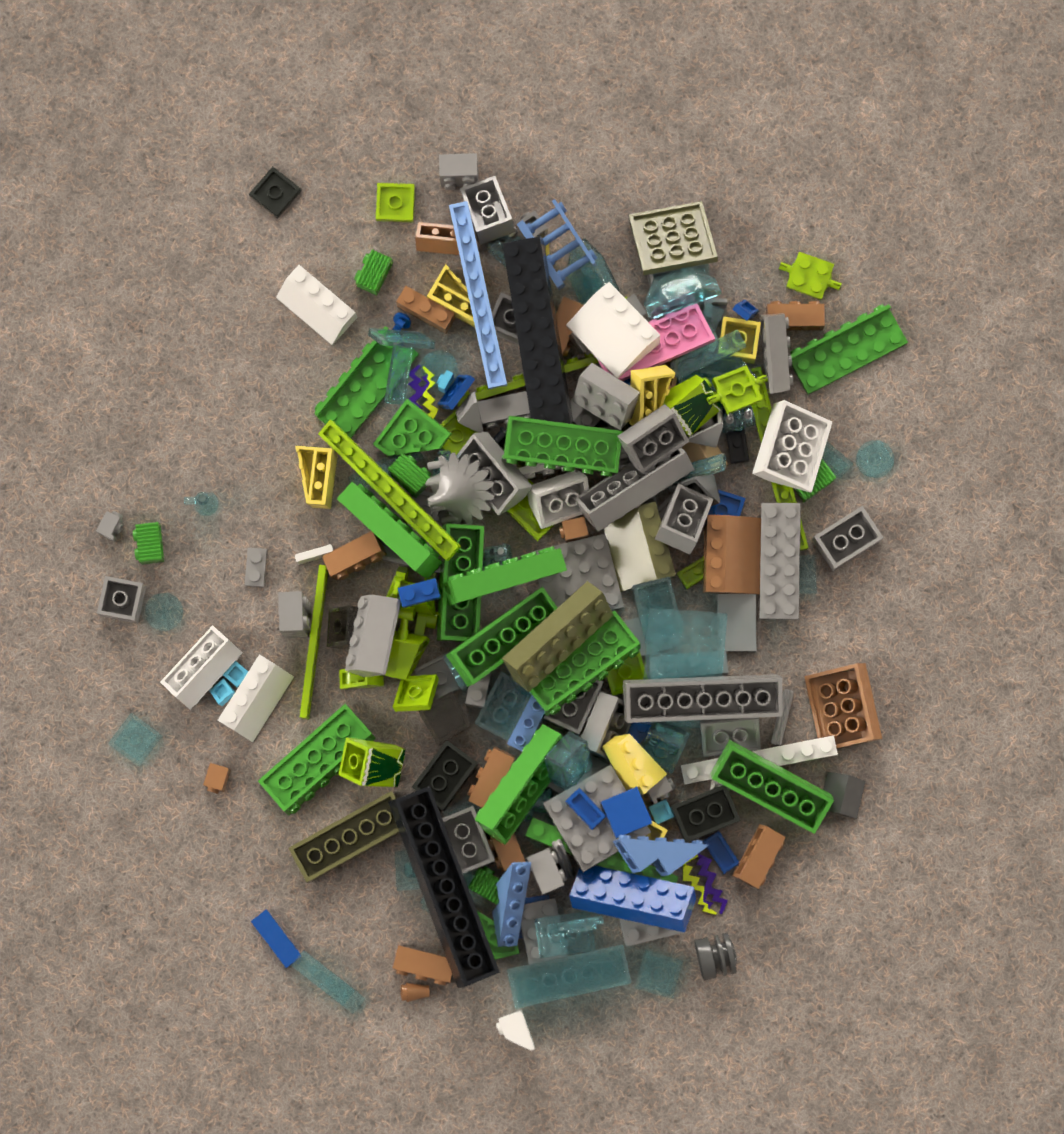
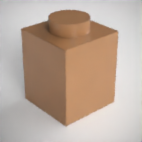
(573, 529)
(216, 778)

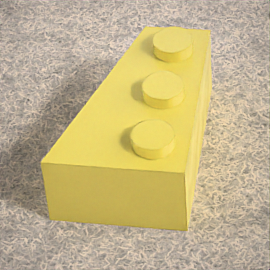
(318, 474)

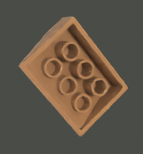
(732, 554)
(844, 705)

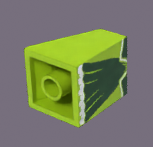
(691, 404)
(371, 763)

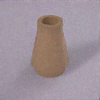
(413, 992)

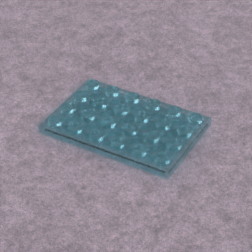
(684, 647)

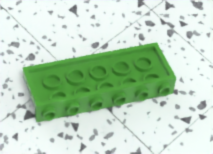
(847, 349)
(358, 389)
(562, 446)
(587, 664)
(313, 761)

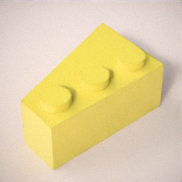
(453, 295)
(653, 388)
(633, 763)

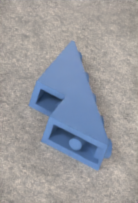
(527, 725)
(664, 855)
(511, 895)

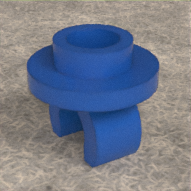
(401, 321)

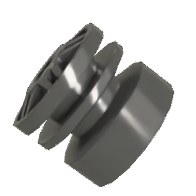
(715, 956)

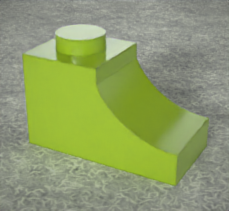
(350, 680)

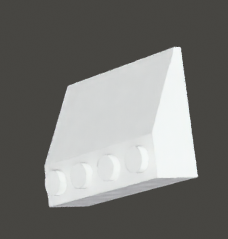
(613, 330)
(792, 446)

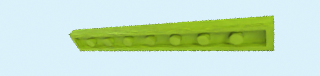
(314, 642)

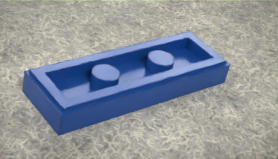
(276, 938)

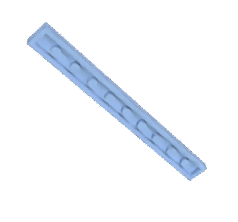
(478, 295)

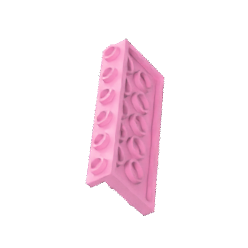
(679, 335)

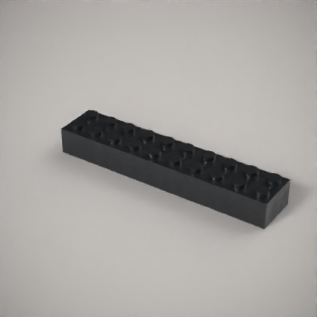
(537, 330)
(444, 887)

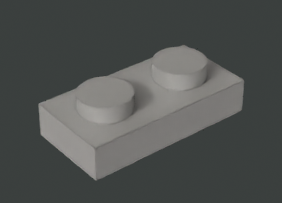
(255, 567)

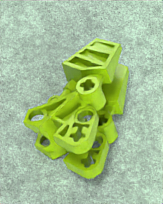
(406, 647)

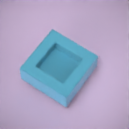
(444, 381)
(235, 674)
(222, 692)
(661, 812)

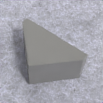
(469, 414)

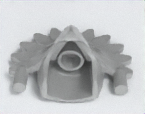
(459, 489)

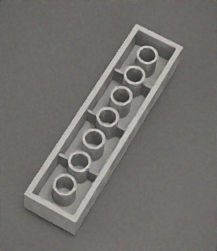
(702, 698)

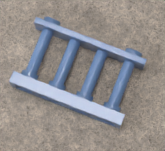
(559, 276)

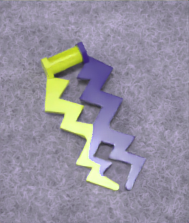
(422, 391)
(707, 888)

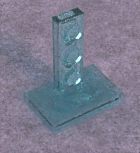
(403, 345)
(566, 933)

